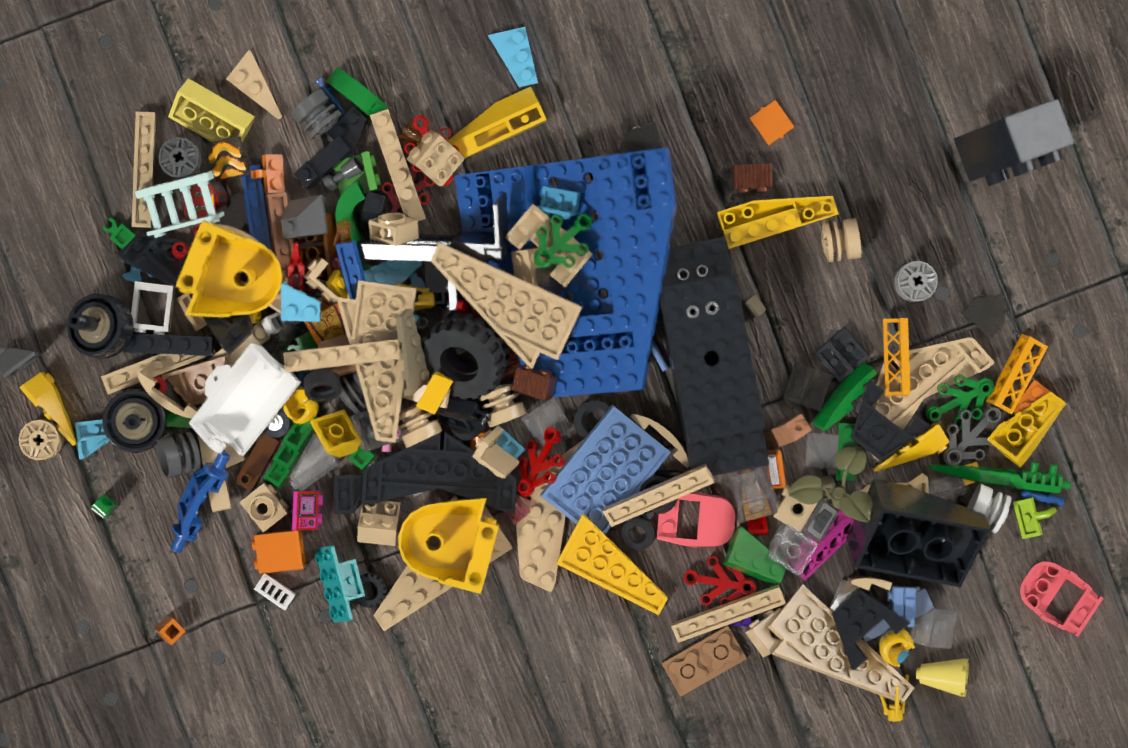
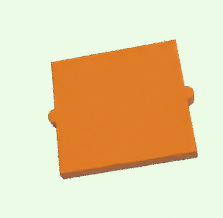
(771, 122)

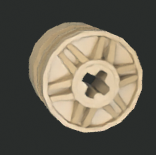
(841, 240)
(502, 405)
(418, 425)
(52, 438)

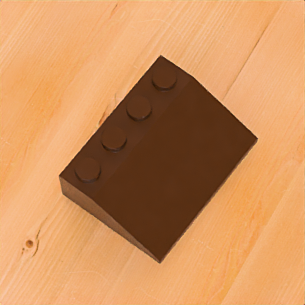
(317, 248)

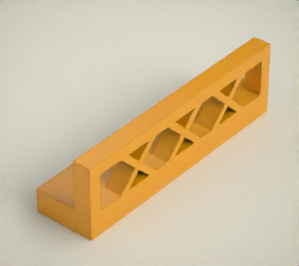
(904, 368)
(1010, 373)

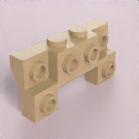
(526, 230)

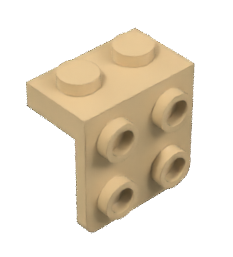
(435, 157)
(524, 265)
(493, 456)

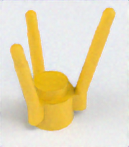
(425, 300)
(895, 710)

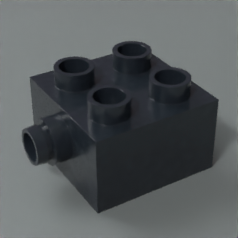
(1015, 143)

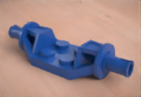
(195, 495)

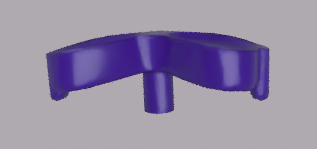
(744, 622)

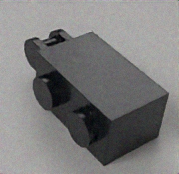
(435, 282)
(462, 414)

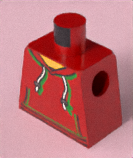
(199, 204)

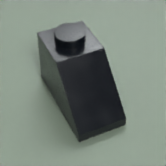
(372, 208)

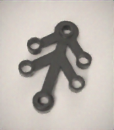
(969, 438)

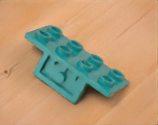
(340, 582)

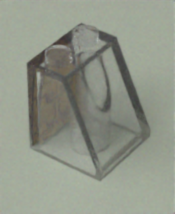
(312, 465)
(752, 493)

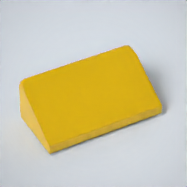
(434, 392)

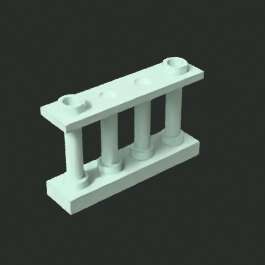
(166, 190)

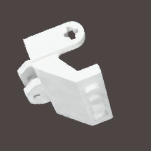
(243, 400)

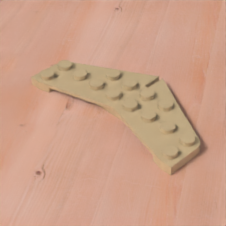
(927, 370)
(541, 535)

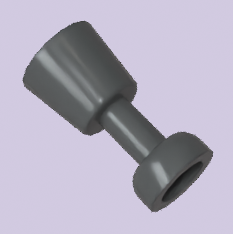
(349, 170)

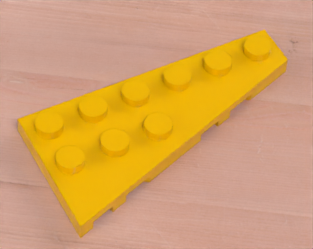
(603, 563)

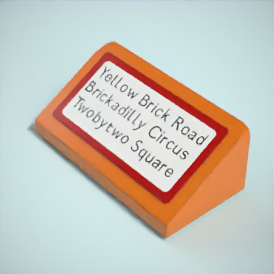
(776, 469)

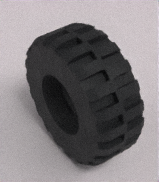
(476, 337)

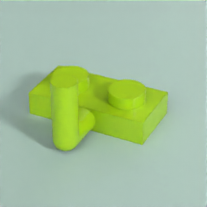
(1029, 518)

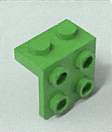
(367, 179)

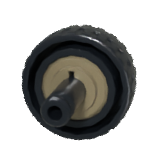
(100, 326)
(134, 420)

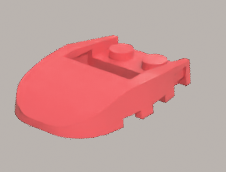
(714, 524)
(1043, 584)

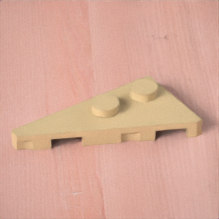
(250, 80)

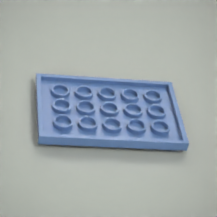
(605, 469)

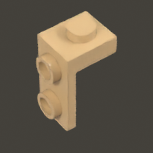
(315, 269)

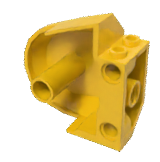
(216, 269)
(464, 547)

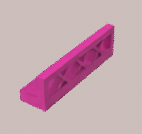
(835, 531)

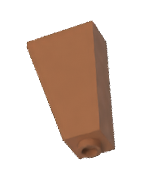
(787, 431)

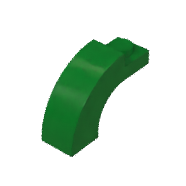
(355, 92)
(346, 207)

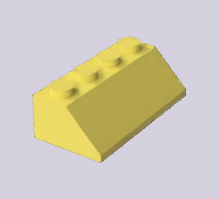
(209, 113)

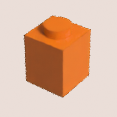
(169, 630)

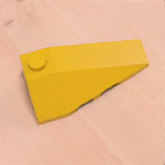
(45, 394)
(1025, 430)
(924, 444)

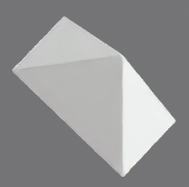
(842, 594)

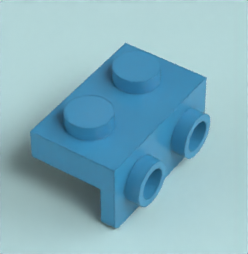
(559, 202)

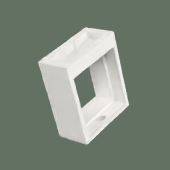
(170, 290)

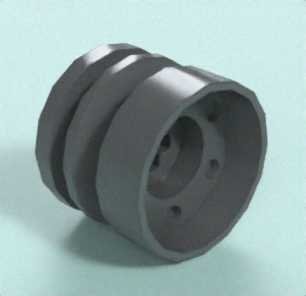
(316, 114)
(192, 158)
(352, 393)
(178, 454)

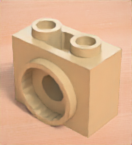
(393, 229)
(276, 508)
(786, 513)
(761, 635)

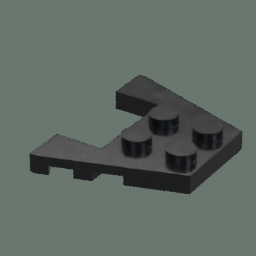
(877, 432)
(858, 617)

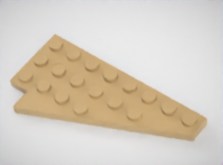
(518, 311)
(415, 591)

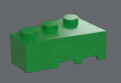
(751, 558)

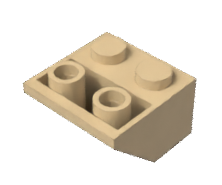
(379, 523)

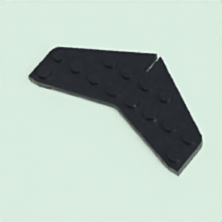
(156, 259)
(428, 468)

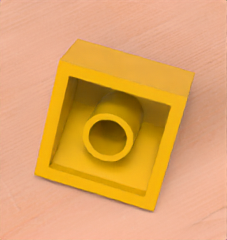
(337, 433)

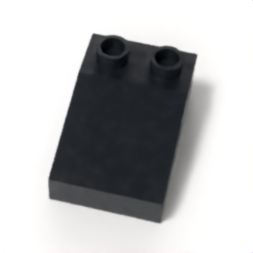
(917, 535)

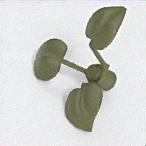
(857, 505)

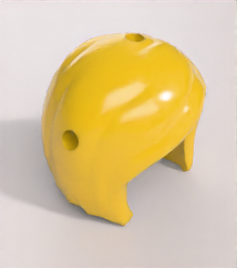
(299, 407)
(893, 644)

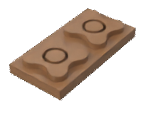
(703, 660)

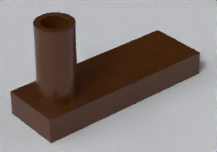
(257, 461)

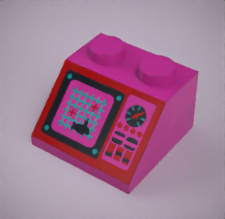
(306, 510)

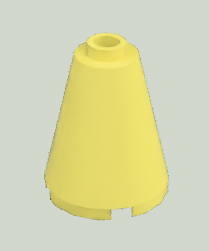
(945, 675)

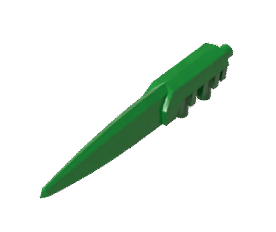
(1009, 478)

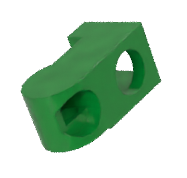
(104, 506)

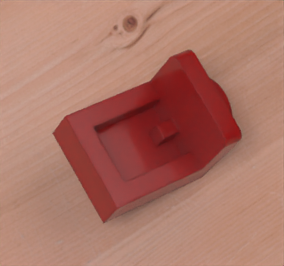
(757, 526)

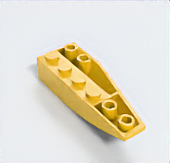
(499, 123)
(770, 217)

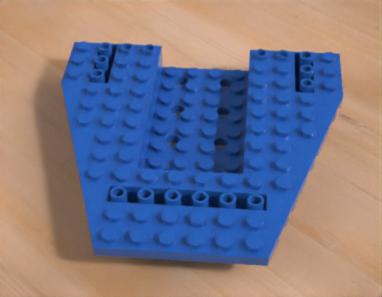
(633, 229)

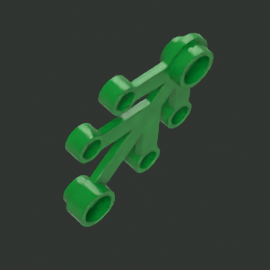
(560, 244)
(962, 398)

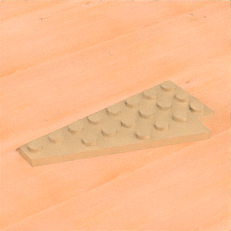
(373, 320)
(813, 641)

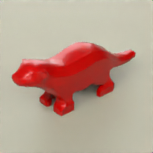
(296, 270)

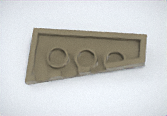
(411, 352)

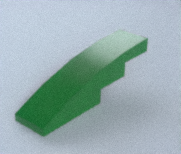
(840, 401)
(289, 453)

